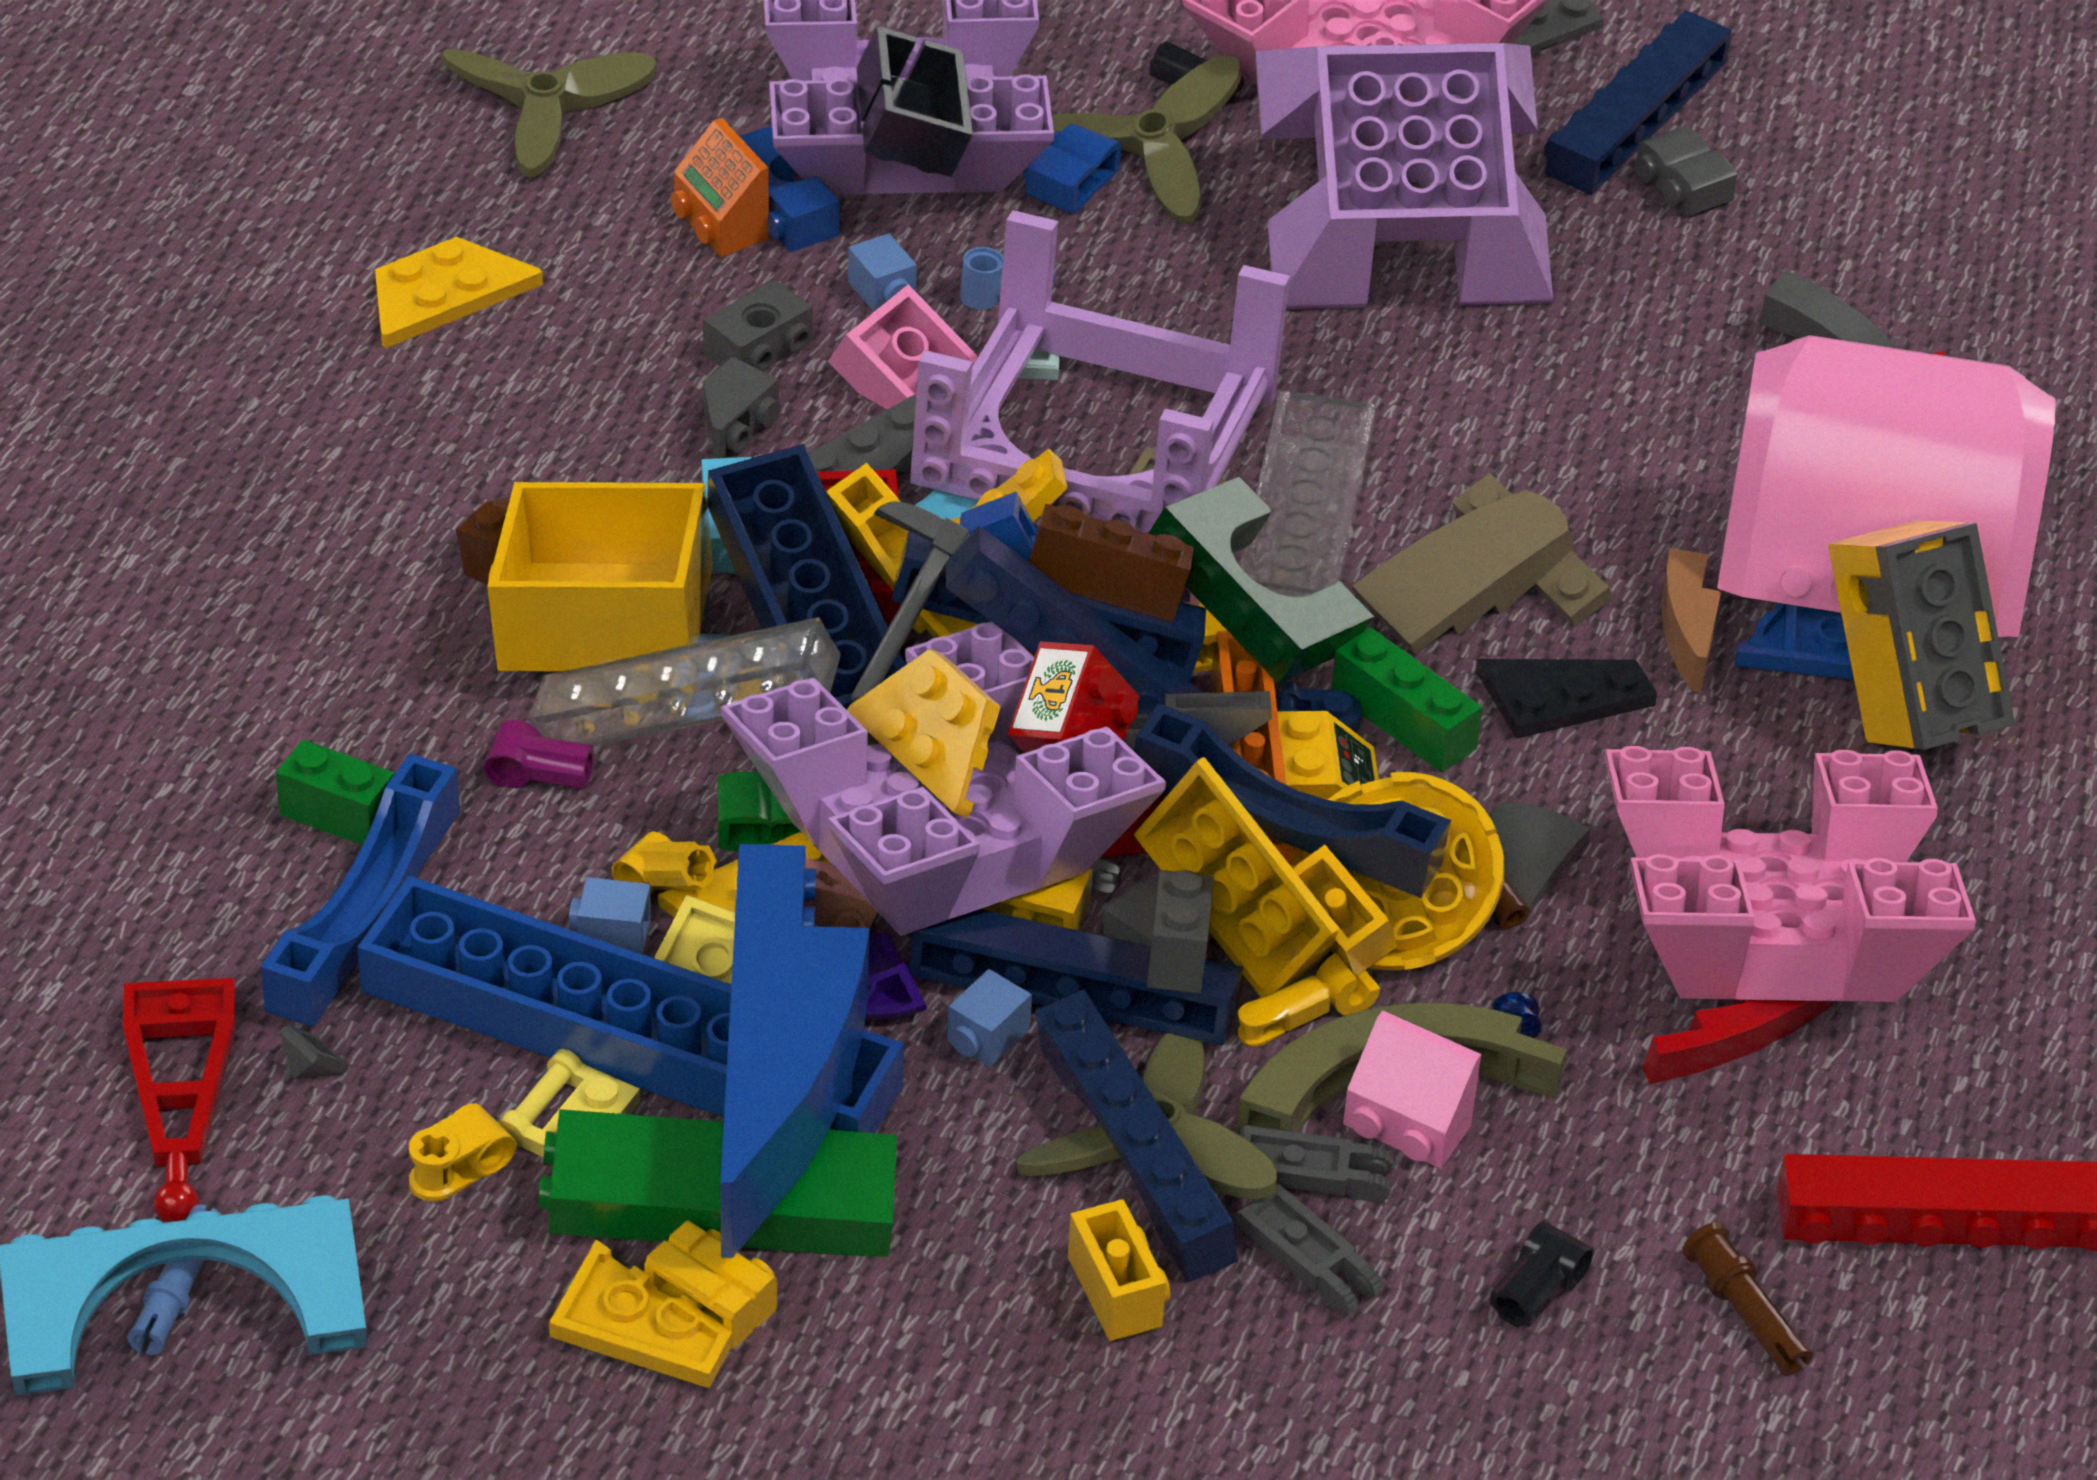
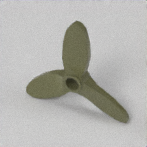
(548, 95)
(1158, 131)
(1176, 1082)

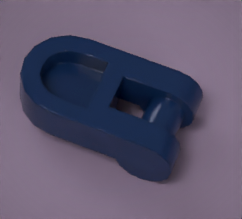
(1337, 702)

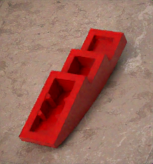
(1726, 1035)

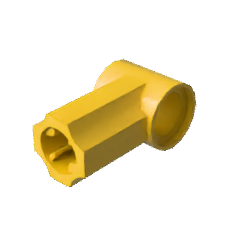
(666, 864)

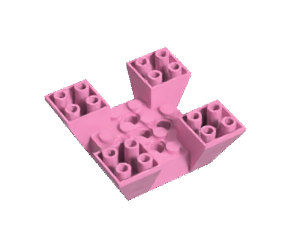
(1256, 25)
(1790, 908)

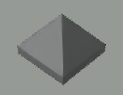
(310, 1055)

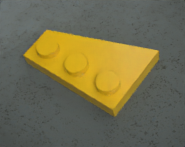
(633, 1321)

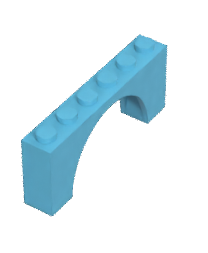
(61, 1281)

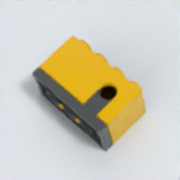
(1921, 633)

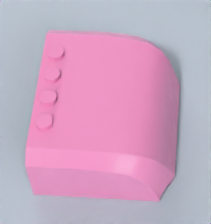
(1876, 439)

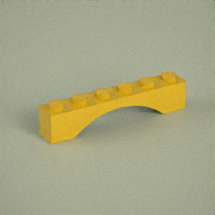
(880, 540)

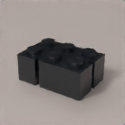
(917, 118)

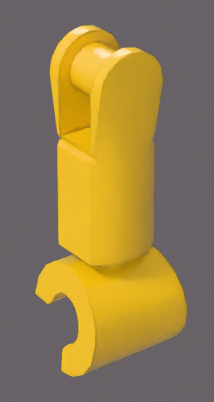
(1305, 1001)

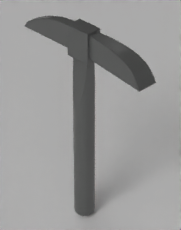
(946, 540)

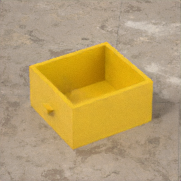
(598, 573)

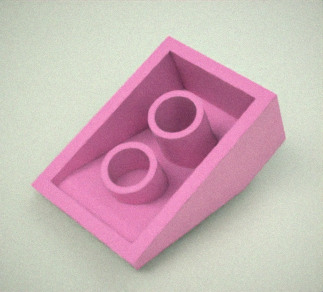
(885, 348)

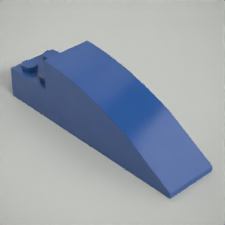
(790, 1036)

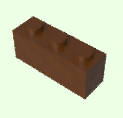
(1112, 561)

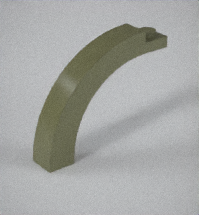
(1324, 1060)

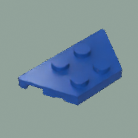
(1798, 642)

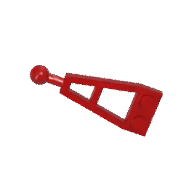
(175, 1011)

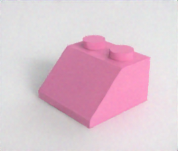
(1413, 1090)

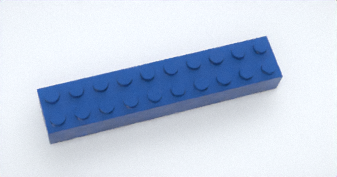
(583, 995)

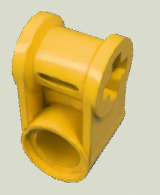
(462, 1146)

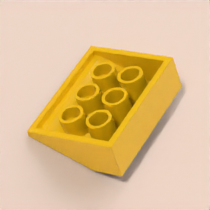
(1258, 901)

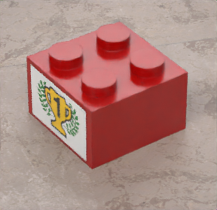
(1070, 694)

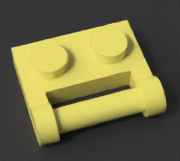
(593, 1093)

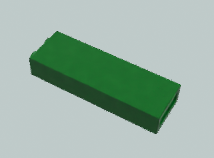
(654, 1173)

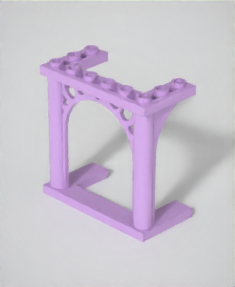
(963, 401)

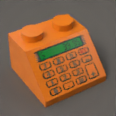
(723, 191)

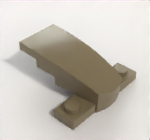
(1482, 563)

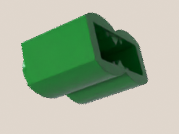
(749, 812)

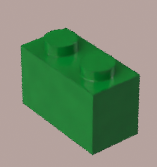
(330, 790)

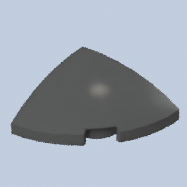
(1536, 847)

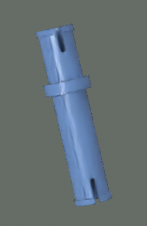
(165, 1301)

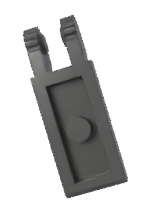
(1323, 1163)
(1309, 1249)

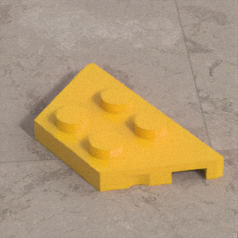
(446, 285)
(932, 725)

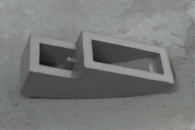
(1806, 309)

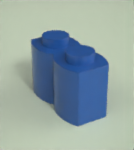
(1072, 168)

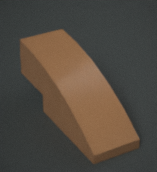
(1689, 614)

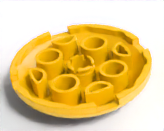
(1463, 888)

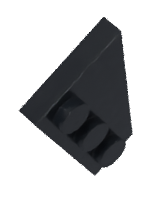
(1563, 692)

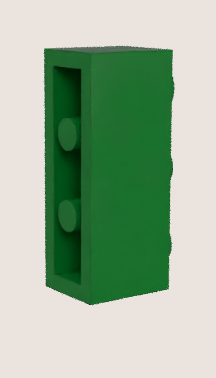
(1408, 699)

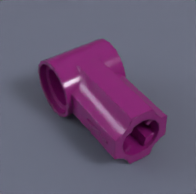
(523, 755)

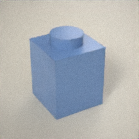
(880, 270)
(613, 912)
(989, 1018)

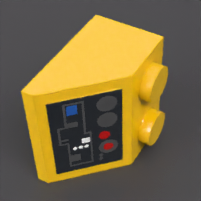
(1323, 753)

